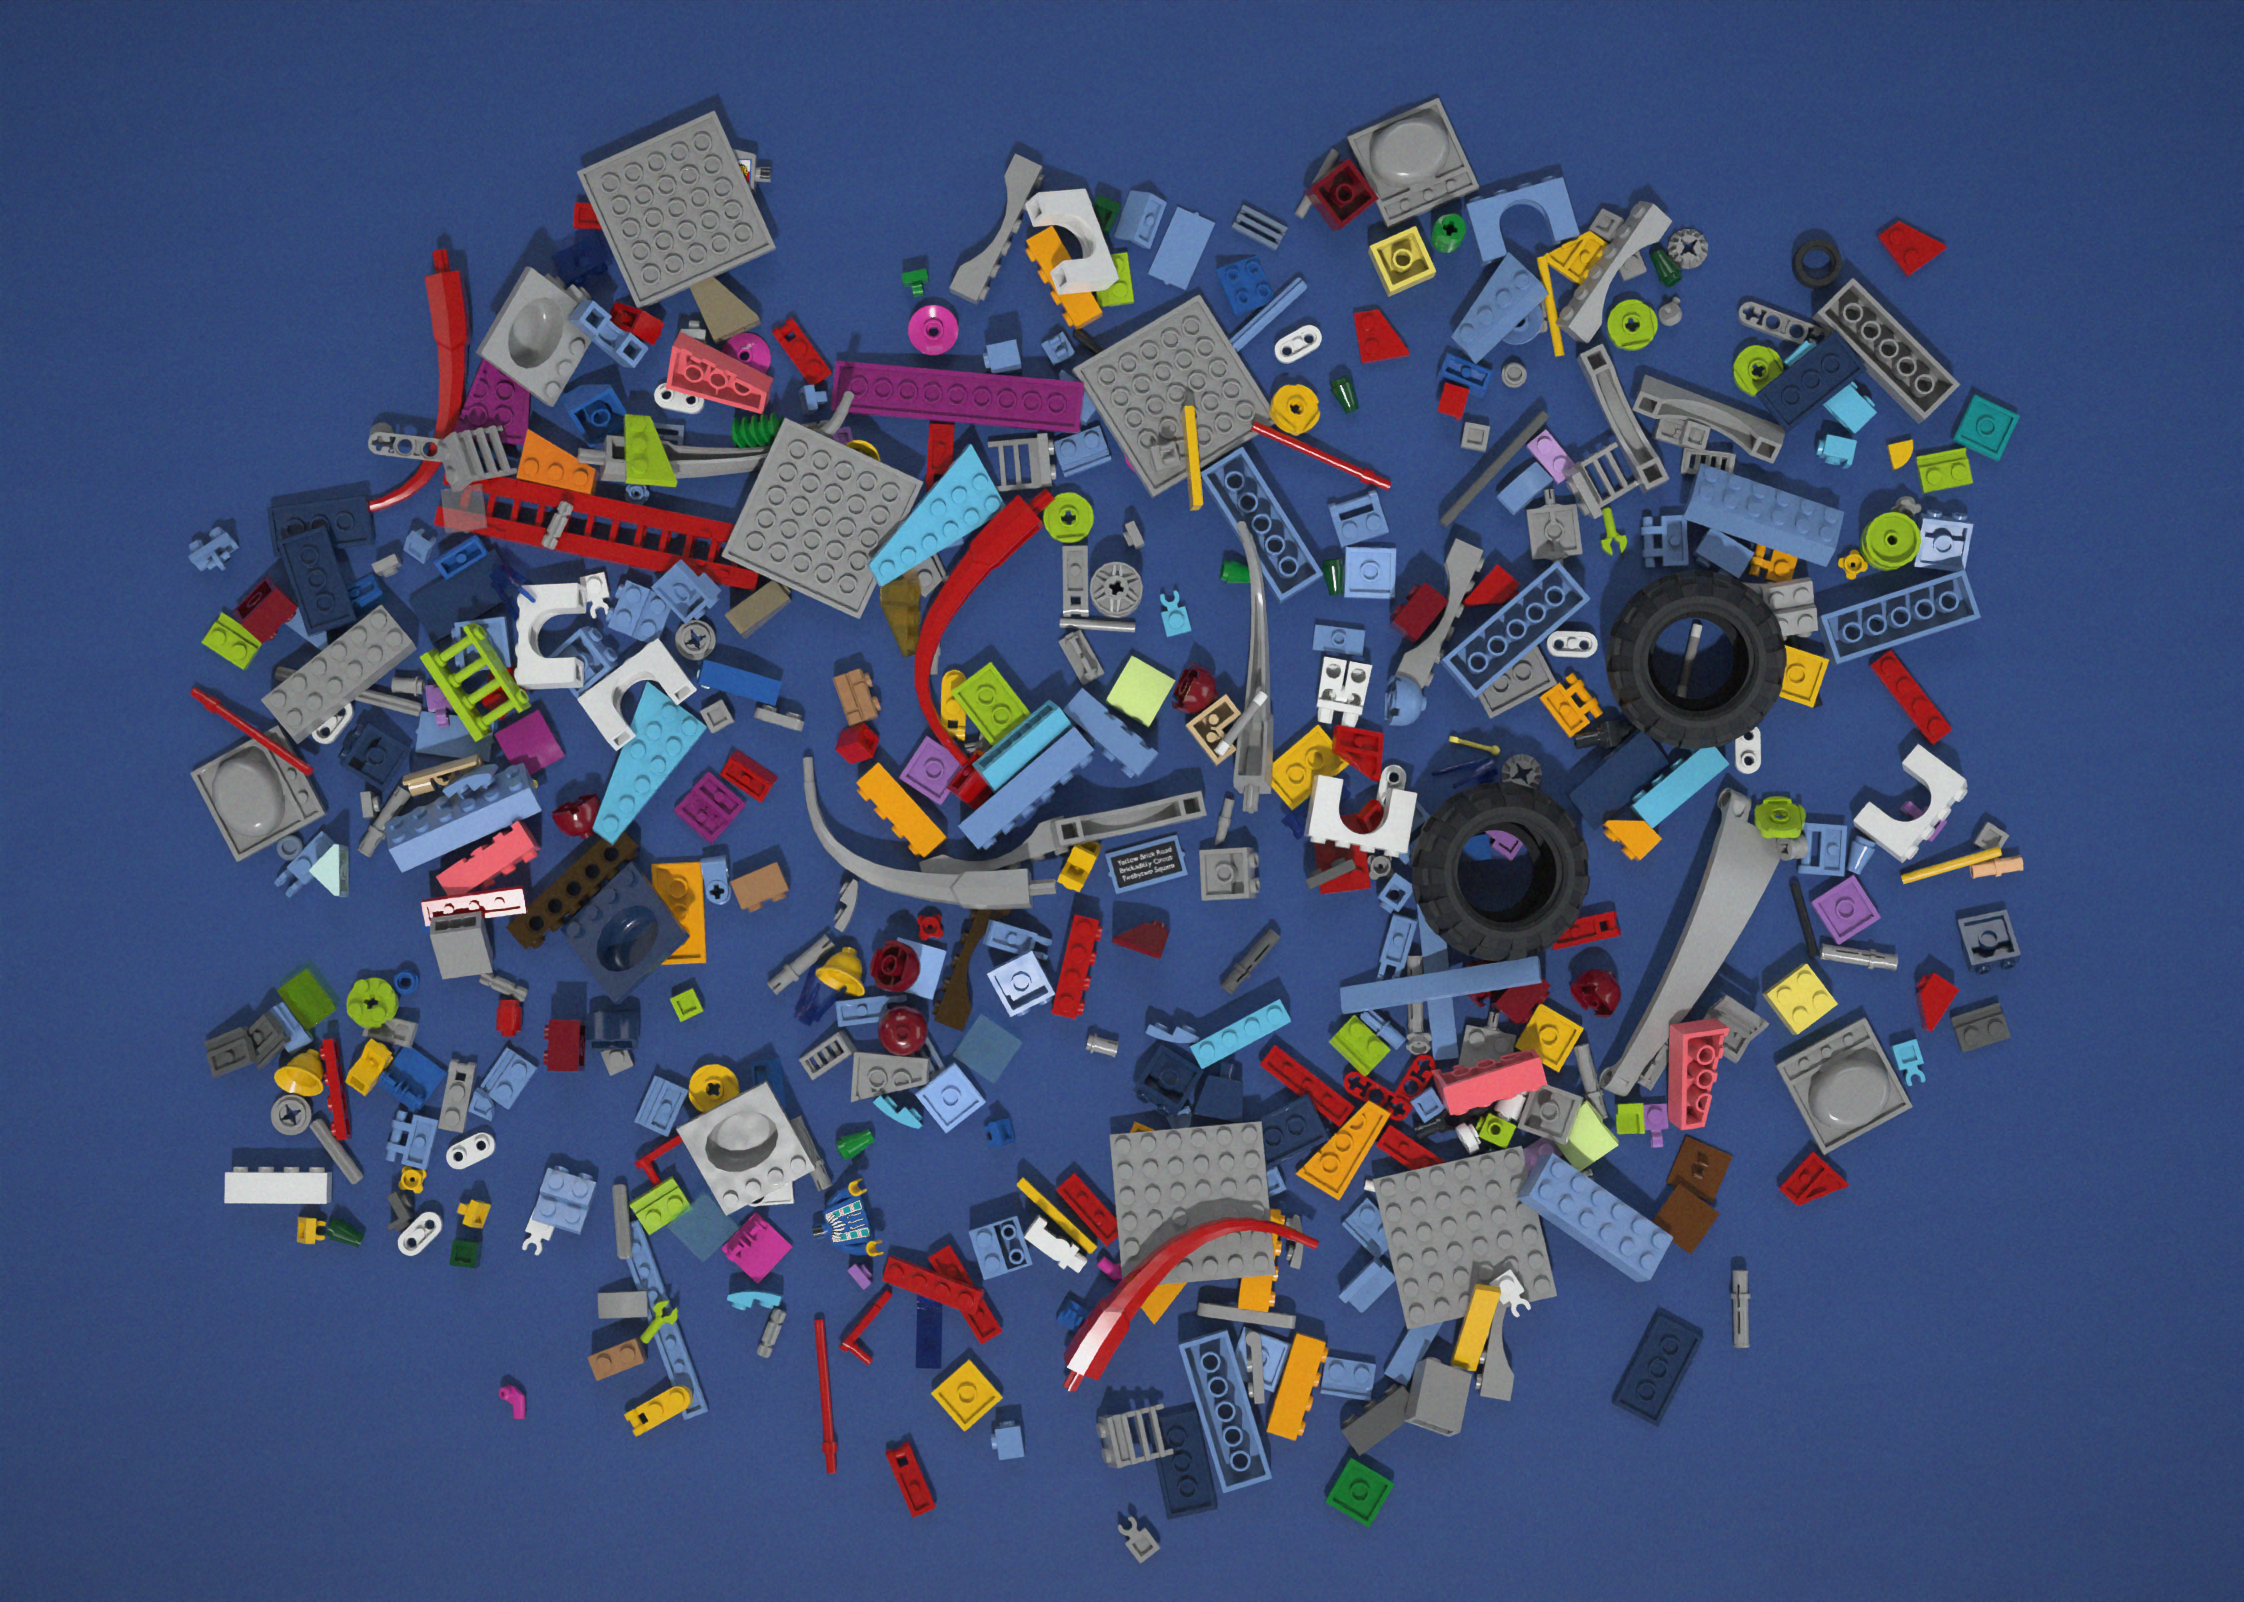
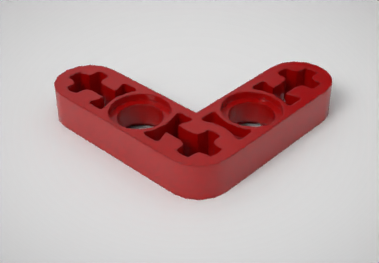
(1399, 1094)

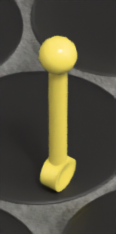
(1495, 750)

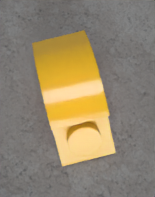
(1079, 865)
(368, 1068)

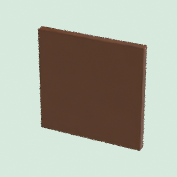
(1699, 1169)
(1685, 1218)

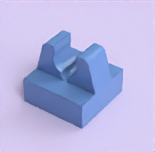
(1058, 349)
(810, 399)
(419, 546)
(1427, 1104)

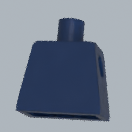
(1221, 1095)

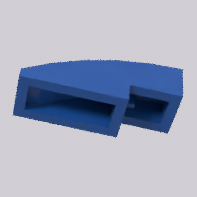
(739, 682)

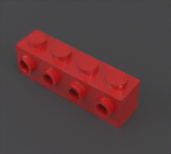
(1075, 967)

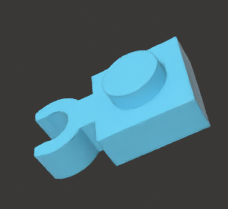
(1175, 618)
(1907, 1057)

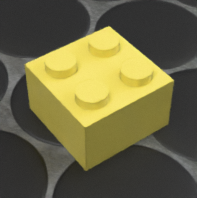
(1401, 261)
(1799, 999)

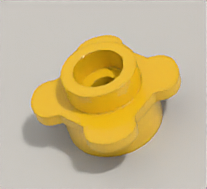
(1860, 565)
(406, 1183)

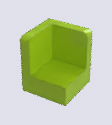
(1629, 1118)

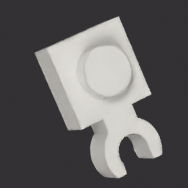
(596, 591)
(539, 1231)
(1510, 1291)

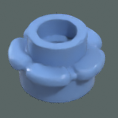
(641, 498)

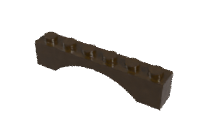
(956, 1004)

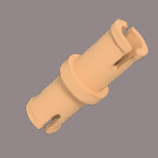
(1996, 866)

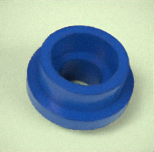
(398, 978)

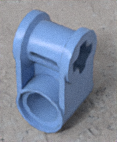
(716, 873)

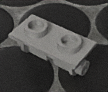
(1081, 657)
(1655, 1067)

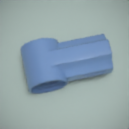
(293, 1029)

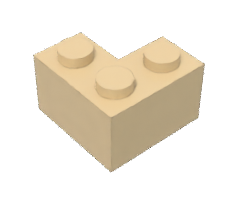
(1208, 728)

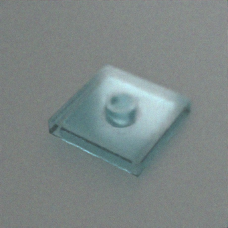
(987, 1048)
(703, 1226)

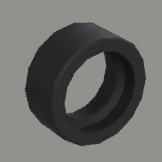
(1817, 244)

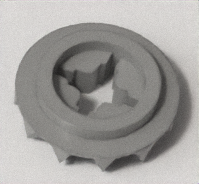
(1676, 246)
(684, 635)
(1525, 762)
(280, 1111)

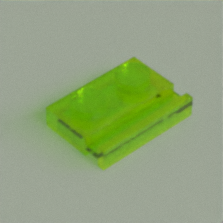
(307, 999)

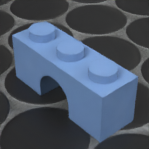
(596, 325)

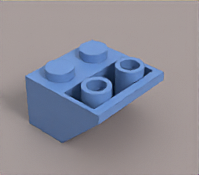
(1000, 1247)

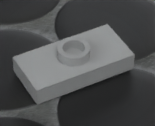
(395, 1032)

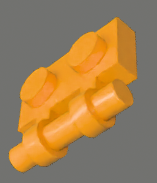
(1779, 568)
(1565, 710)

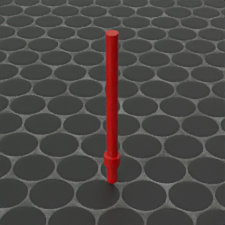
(1365, 475)
(214, 705)
(829, 1446)

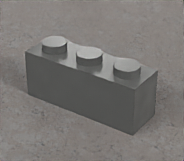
(1377, 1419)

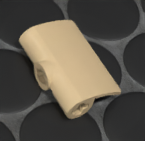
(423, 780)

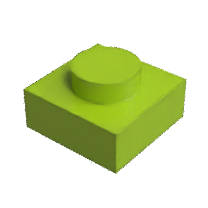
(687, 1005)

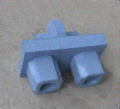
(213, 553)

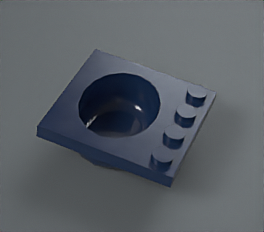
(625, 933)

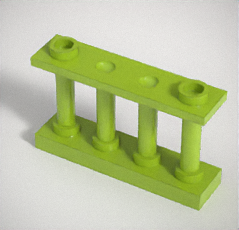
(451, 683)

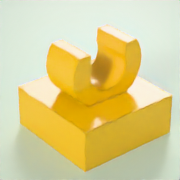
(474, 1213)
(307, 1230)

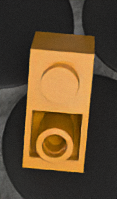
(1634, 836)

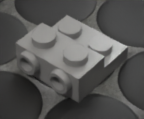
(1792, 605)
(1228, 874)
(1550, 1113)

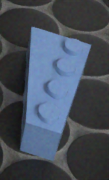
(1499, 308)
(1110, 734)

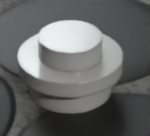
(1513, 375)

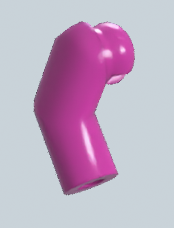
(1112, 1270)
(516, 1398)

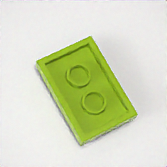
(990, 704)

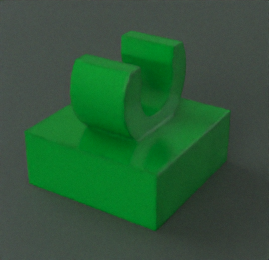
(915, 279)

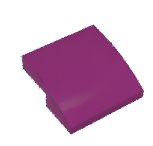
(530, 743)
(709, 808)

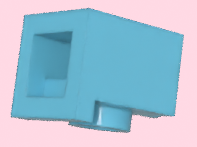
(1836, 450)

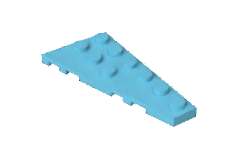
(946, 513)
(661, 741)

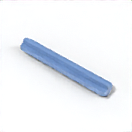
(1267, 314)

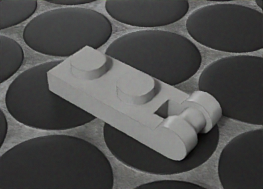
(1075, 580)
(457, 1096)
(1254, 1365)

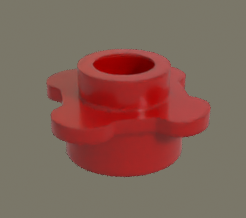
(935, 921)

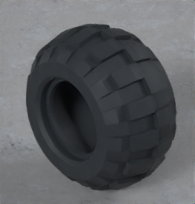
(1755, 673)
(1557, 881)

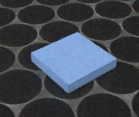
(1370, 573)
(931, 966)
(950, 1097)
(1273, 1358)

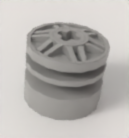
(1124, 602)

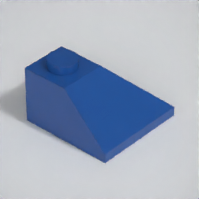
(595, 411)

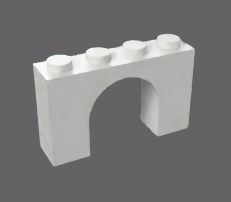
(1075, 212)
(532, 668)
(604, 699)
(1325, 822)
(1901, 837)

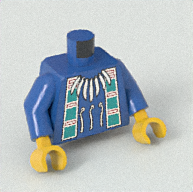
(848, 1222)

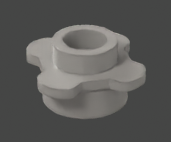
(1907, 506)
(1375, 872)
(1418, 1042)

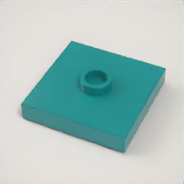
(1986, 428)

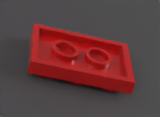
(1328, 853)

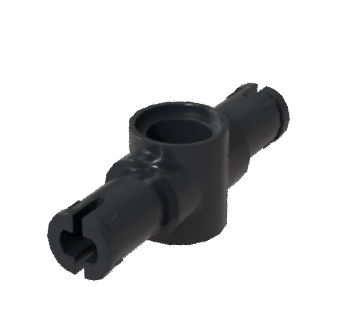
(1605, 735)
(1438, 1123)

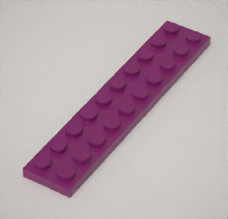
(960, 397)

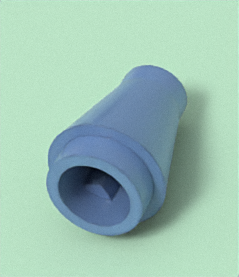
(1860, 853)

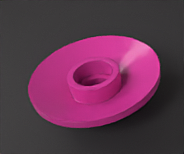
(933, 317)
(754, 345)

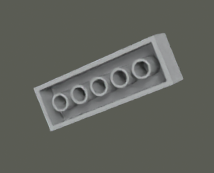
(1887, 351)
(339, 674)

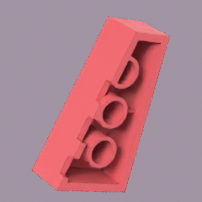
(716, 376)
(491, 861)
(1692, 1070)
(1489, 1081)

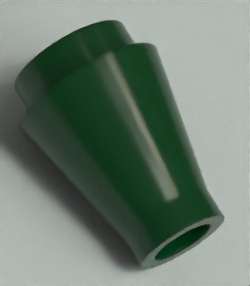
(1666, 269)
(1344, 393)
(1333, 574)
(343, 1232)

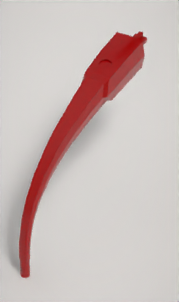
(453, 335)
(987, 552)
(1111, 1317)

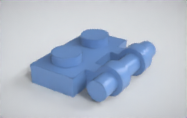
(1673, 541)
(419, 1142)

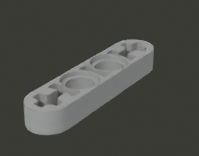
(1785, 323)
(417, 446)
(1244, 1315)

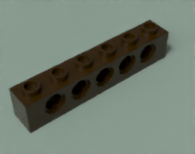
(522, 927)

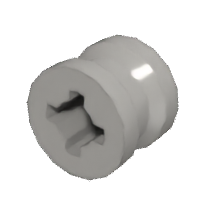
(1792, 848)

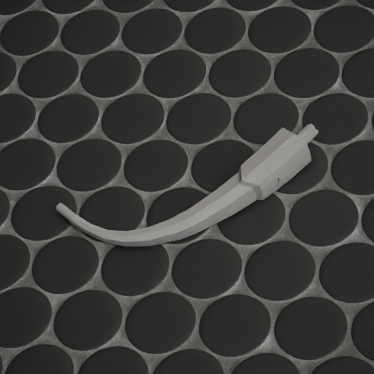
(697, 461)
(1255, 741)
(970, 889)

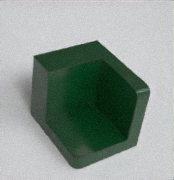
(1106, 213)
(466, 1253)

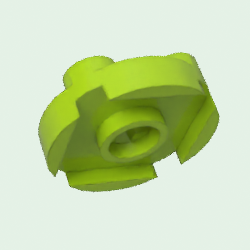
(1623, 337)
(1743, 368)
(1078, 507)
(1789, 826)
(363, 992)

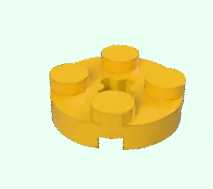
(1285, 418)
(717, 1075)

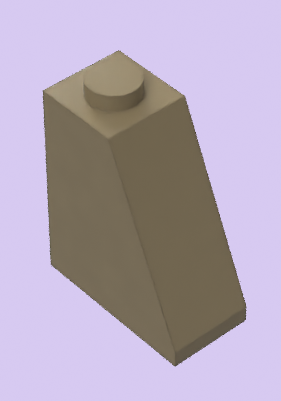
(722, 310)
(759, 608)

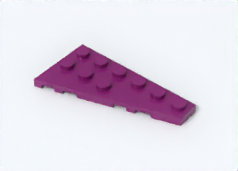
(496, 402)

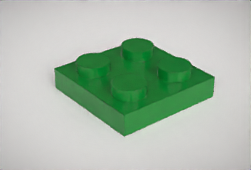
(1359, 1492)

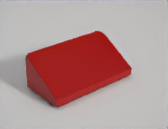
(748, 775)

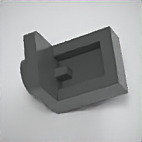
(401, 1206)

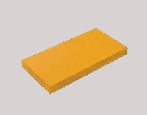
(683, 892)

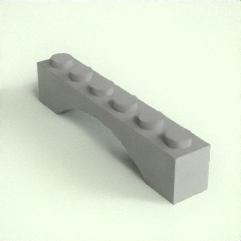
(975, 275)
(1584, 312)
(1627, 432)
(1750, 432)
(1459, 567)
(1128, 820)
(1033, 848)
(1496, 1374)

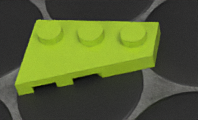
(644, 454)

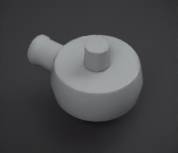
(1670, 313)
(382, 427)

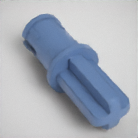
(1383, 1028)

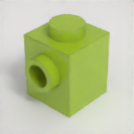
(1495, 1130)

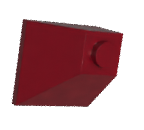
(1145, 939)

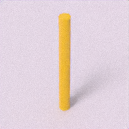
(1550, 306)
(1951, 865)

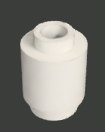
(1510, 1108)

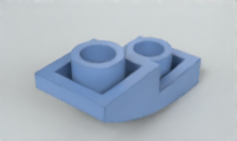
(1524, 488)
(471, 778)
(1180, 1035)

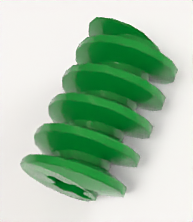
(1455, 225)
(756, 432)

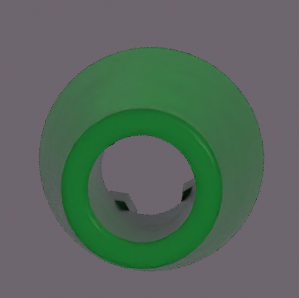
(1234, 572)
(854, 1143)

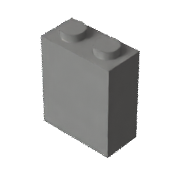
(461, 945)
(1438, 1397)

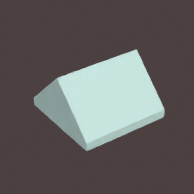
(333, 870)

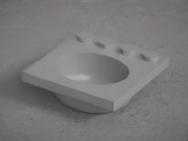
(1413, 163)
(534, 338)
(257, 795)
(1843, 1085)
(746, 1147)

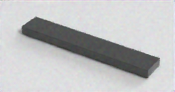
(1493, 469)

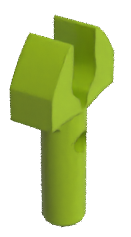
(1611, 533)
(659, 1321)

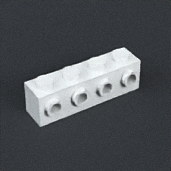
(278, 1187)

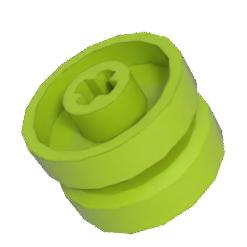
(1901, 531)

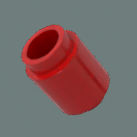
(509, 1018)

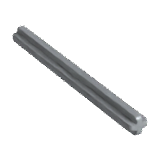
(370, 697)

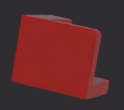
(1453, 401)
(857, 743)

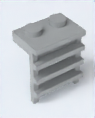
(462, 459)
(1041, 471)
(1584, 489)
(1742, 1025)
(1117, 1440)

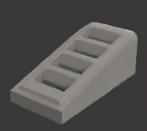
(1719, 456)
(845, 1043)

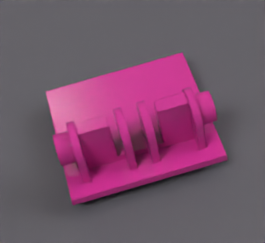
(756, 1247)

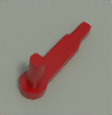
(645, 1160)
(849, 1343)

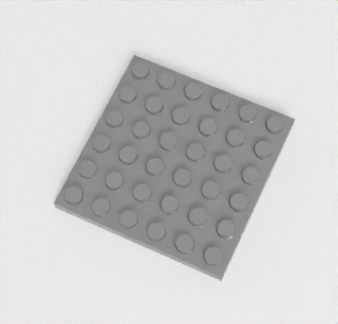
(676, 210)
(1157, 372)
(820, 517)
(1188, 1178)
(1460, 1229)

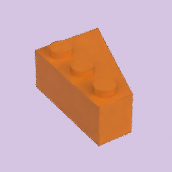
(553, 467)

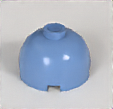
(1403, 702)

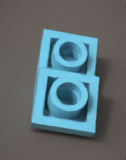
(905, 1116)
(747, 1298)

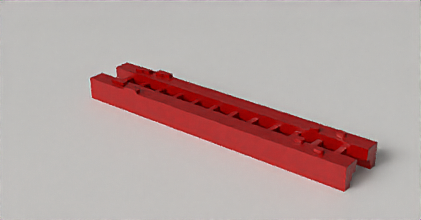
(609, 551)

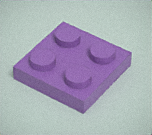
(931, 770)
(1845, 910)

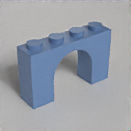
(1547, 197)

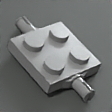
(1553, 530)
(1485, 1043)

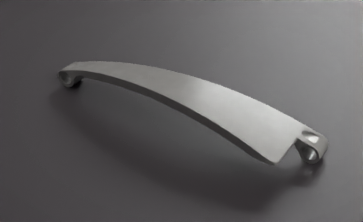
(1726, 898)

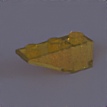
(901, 608)

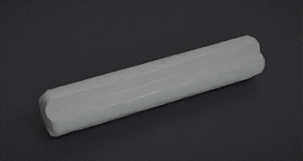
(336, 1151)
(622, 1221)

